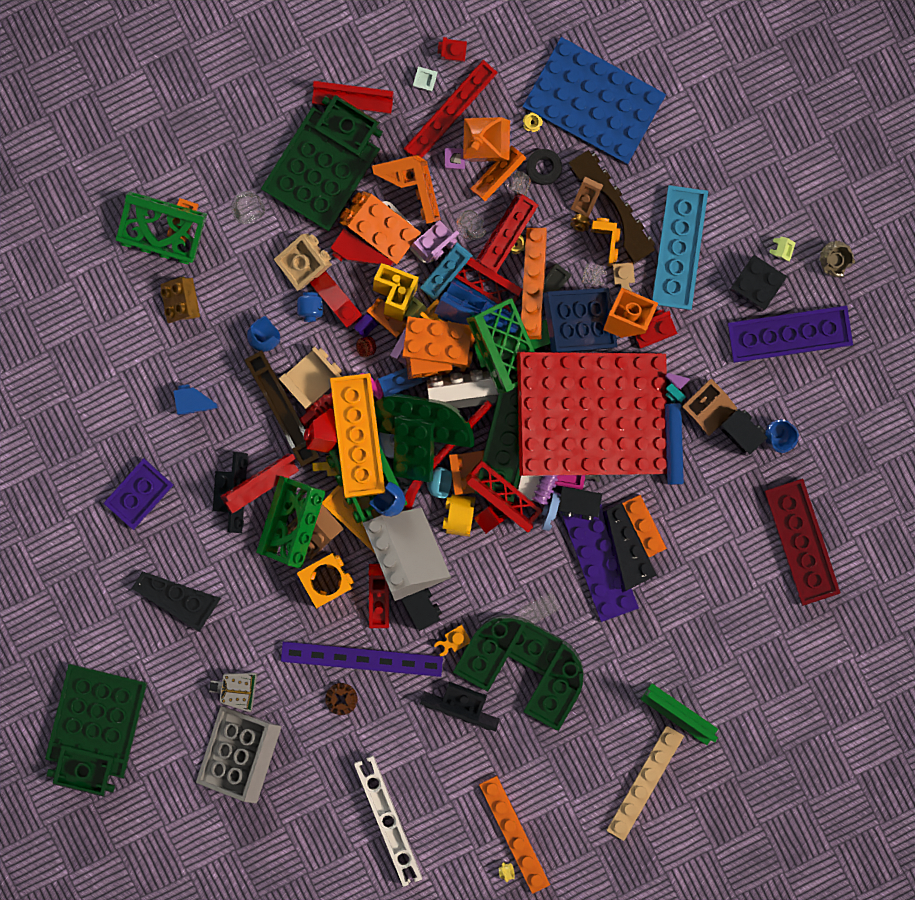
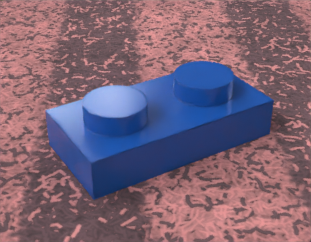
(397, 382)

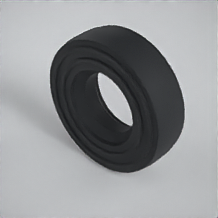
(553, 158)

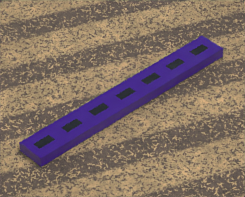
(362, 659)

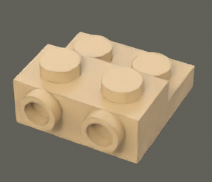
(303, 261)

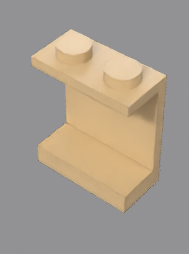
(311, 377)

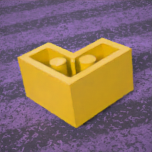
(399, 288)

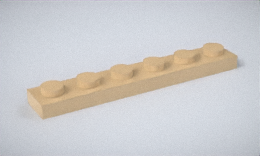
(645, 783)

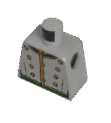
(236, 690)

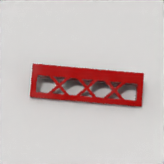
(360, 97)
(507, 232)
(491, 276)
(259, 483)
(498, 501)

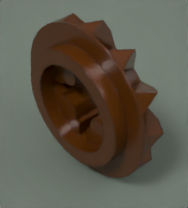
(351, 699)

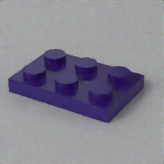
(138, 494)

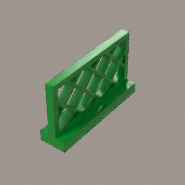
(488, 348)
(679, 714)

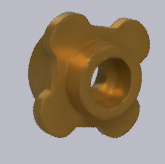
(580, 222)

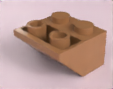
(709, 407)
(324, 532)

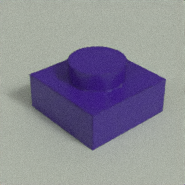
(365, 325)

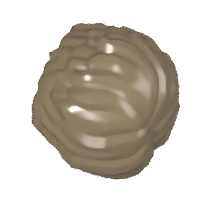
(836, 258)

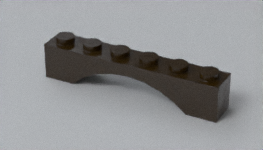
(635, 242)
(281, 407)

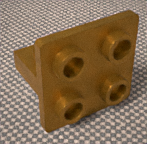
(179, 299)

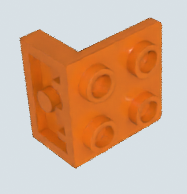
(460, 467)

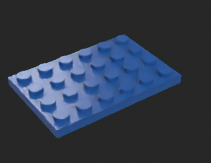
(594, 100)

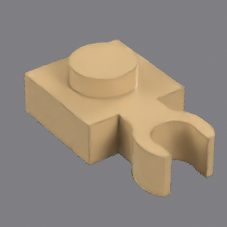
(623, 275)

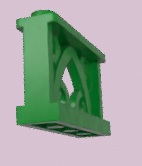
(186, 216)
(275, 529)

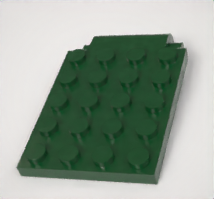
(325, 161)
(94, 729)

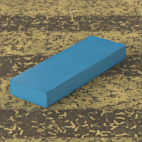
(446, 271)

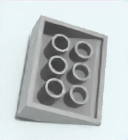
(406, 552)
(238, 755)

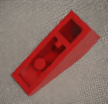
(355, 250)
(336, 299)
(378, 598)

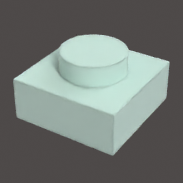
(425, 79)

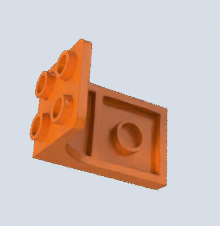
(379, 226)
(438, 342)

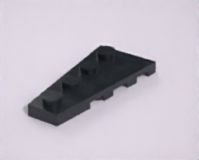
(630, 554)
(182, 602)

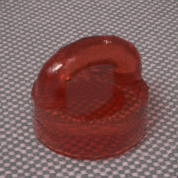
(366, 346)

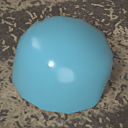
(441, 482)

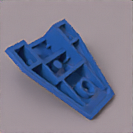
(463, 301)

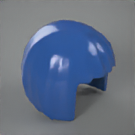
(263, 335)
(781, 436)
(391, 502)

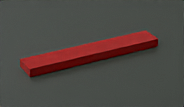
(451, 110)

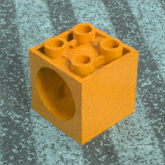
(308, 575)

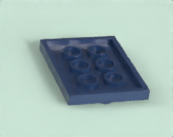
(578, 320)

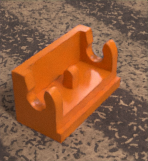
(391, 324)

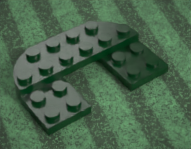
(533, 648)

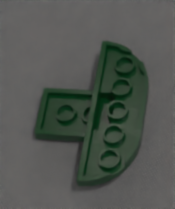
(415, 428)

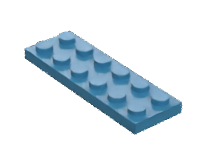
(679, 247)

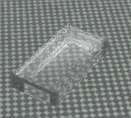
(539, 608)

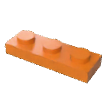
(497, 174)
(644, 526)

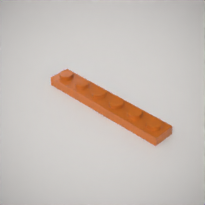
(534, 281)
(514, 834)

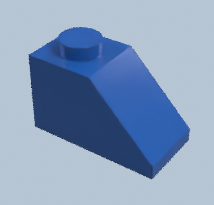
(191, 400)

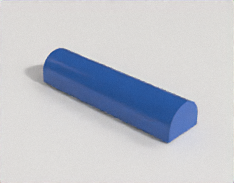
(674, 446)

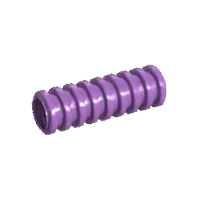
(545, 489)

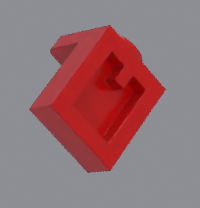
(452, 50)

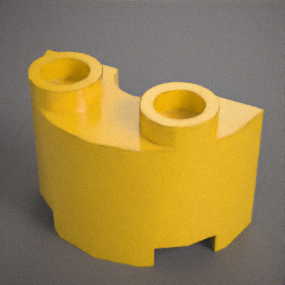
(460, 515)

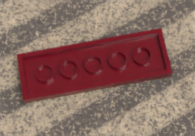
(802, 542)

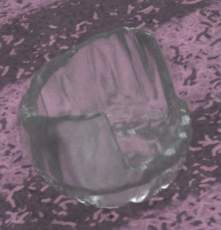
(247, 207)

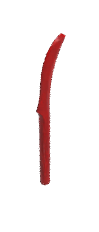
(415, 485)

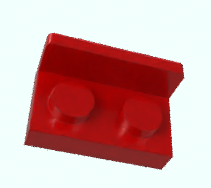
(660, 328)

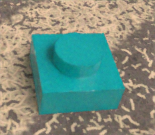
(674, 394)

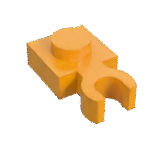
(455, 638)

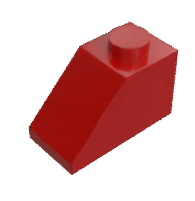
(322, 433)
(491, 517)

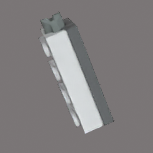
(465, 389)

